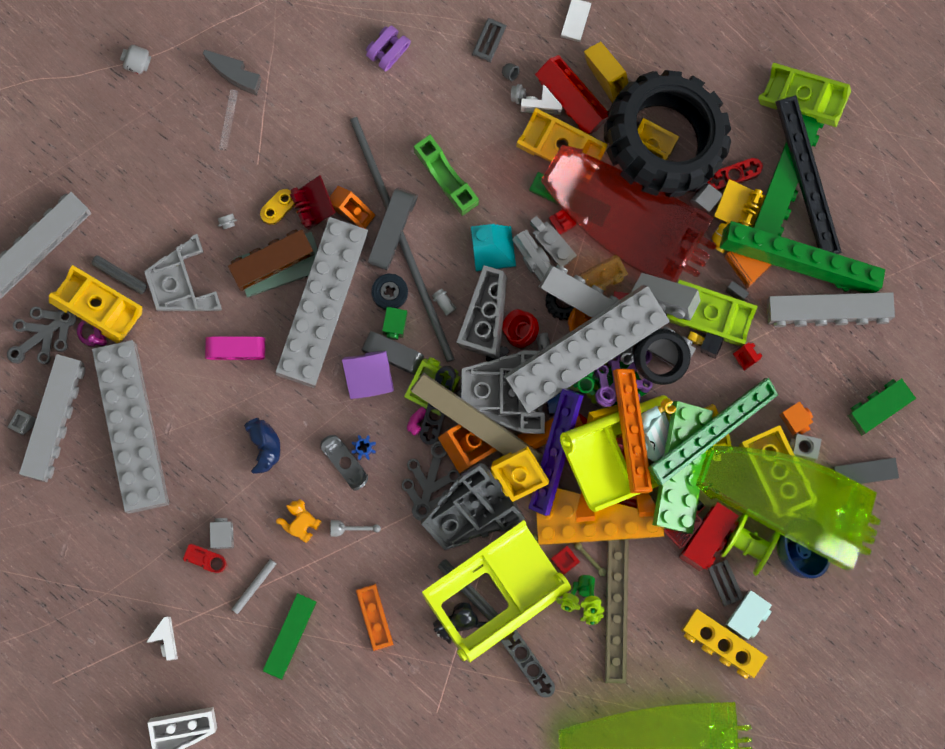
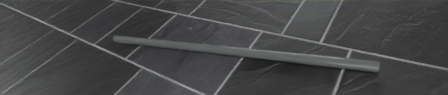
(403, 242)

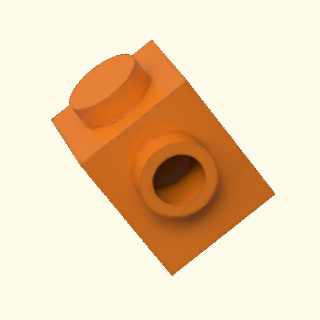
(797, 419)

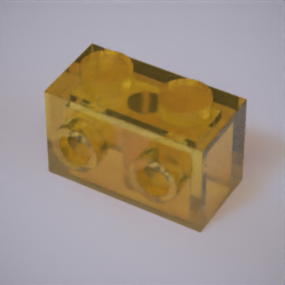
(605, 273)

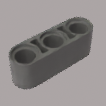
(397, 354)

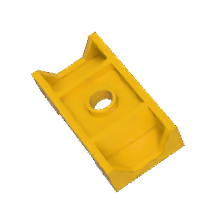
(545, 131)
(114, 315)

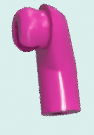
(414, 420)

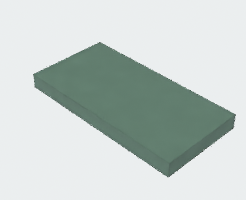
(291, 274)

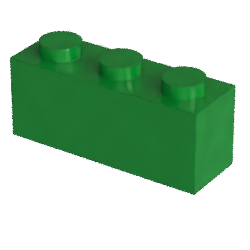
(881, 406)

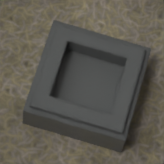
(736, 291)

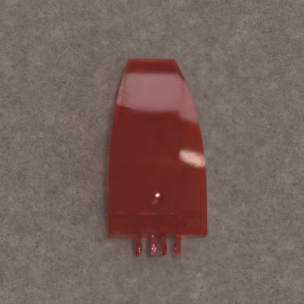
(643, 229)

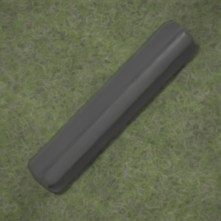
(119, 274)

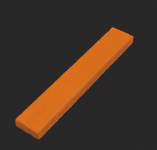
(632, 431)

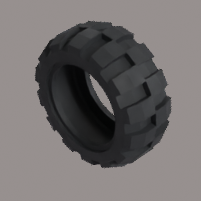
(688, 99)

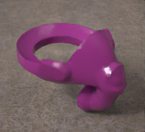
(94, 339)

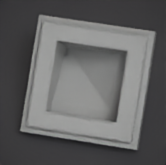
(22, 422)

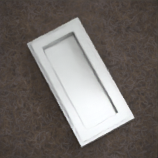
(576, 20)

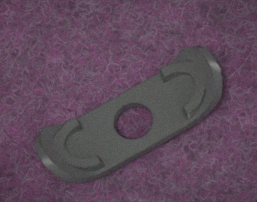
(335, 450)

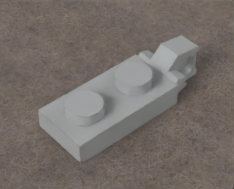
(552, 242)

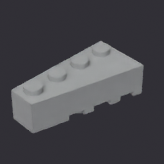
(484, 318)

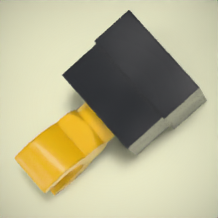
(710, 344)

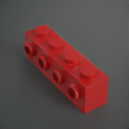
(572, 95)

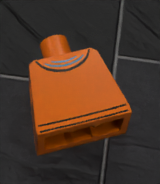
(746, 268)

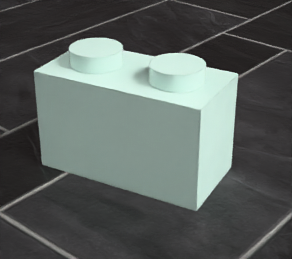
(749, 615)

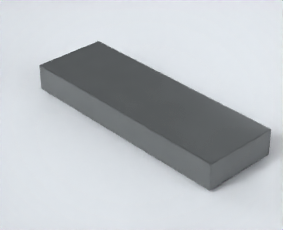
(870, 471)

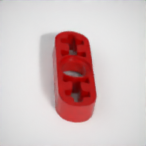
(749, 174)

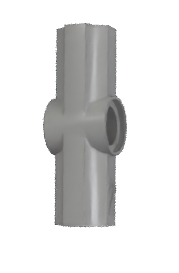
(533, 256)

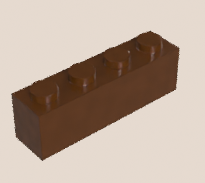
(271, 259)

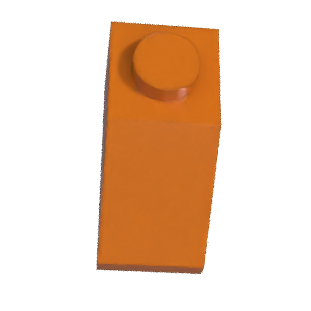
(351, 207)

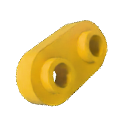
(279, 207)

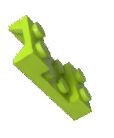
(816, 95)
(719, 316)

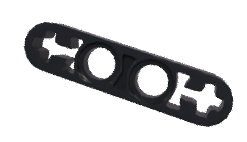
(426, 427)

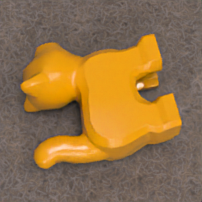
(301, 523)

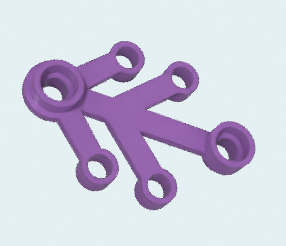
(610, 392)

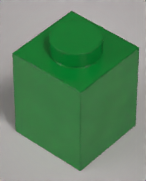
(394, 323)

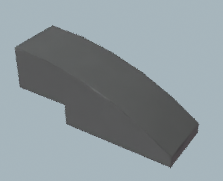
(234, 72)

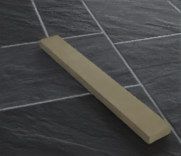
(470, 417)
(616, 611)

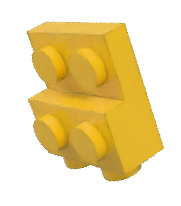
(519, 474)

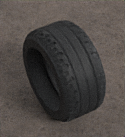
(679, 369)

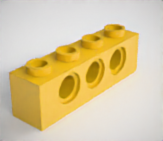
(754, 658)

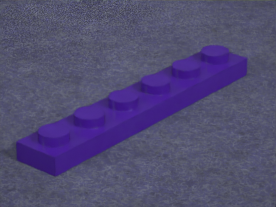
(554, 455)

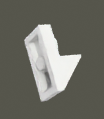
(548, 104)
(165, 632)

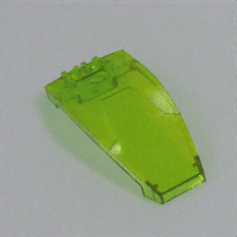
(794, 499)
(660, 728)

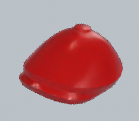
(520, 328)

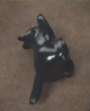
(462, 619)

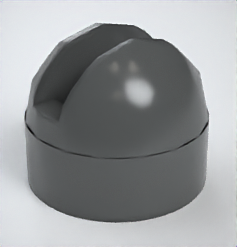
(510, 71)

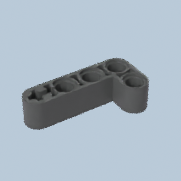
(392, 226)

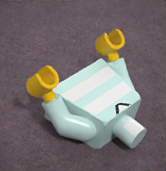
(656, 429)

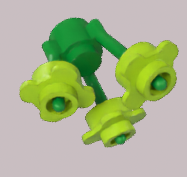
(591, 604)

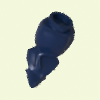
(267, 443)

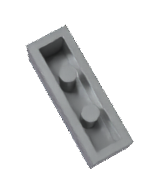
(672, 297)

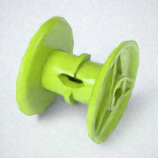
(751, 544)

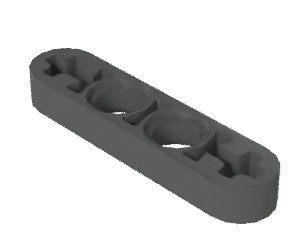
(528, 660)

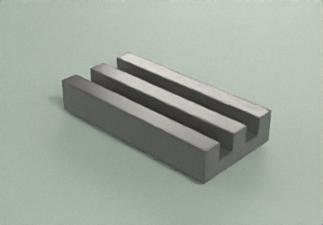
(483, 55)
(725, 563)

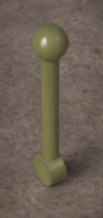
(601, 571)

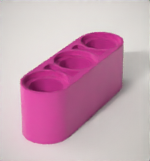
(235, 348)

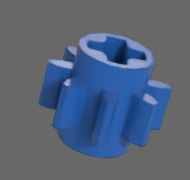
(358, 446)

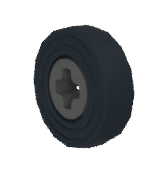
(394, 282)

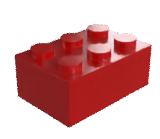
(709, 537)

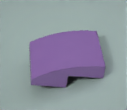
(368, 375)

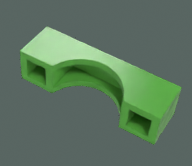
(452, 185)

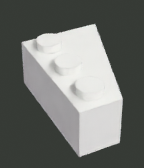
(181, 729)

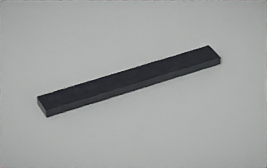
(808, 174)

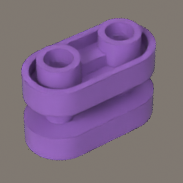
(387, 36)

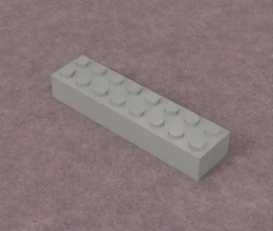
(321, 302)
(586, 348)
(130, 427)

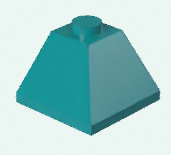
(492, 246)

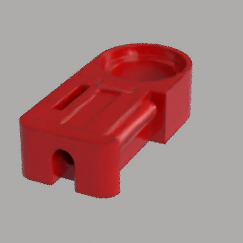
(201, 556)

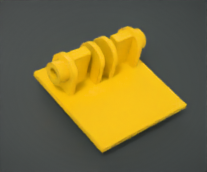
(739, 204)

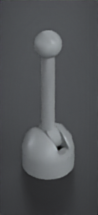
(337, 528)

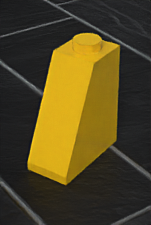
(606, 70)

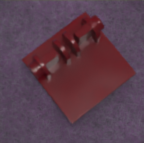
(312, 203)

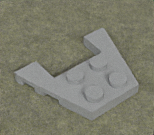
(171, 283)

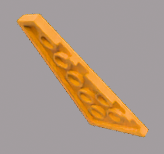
(610, 523)

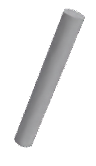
(253, 586)

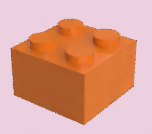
(464, 447)

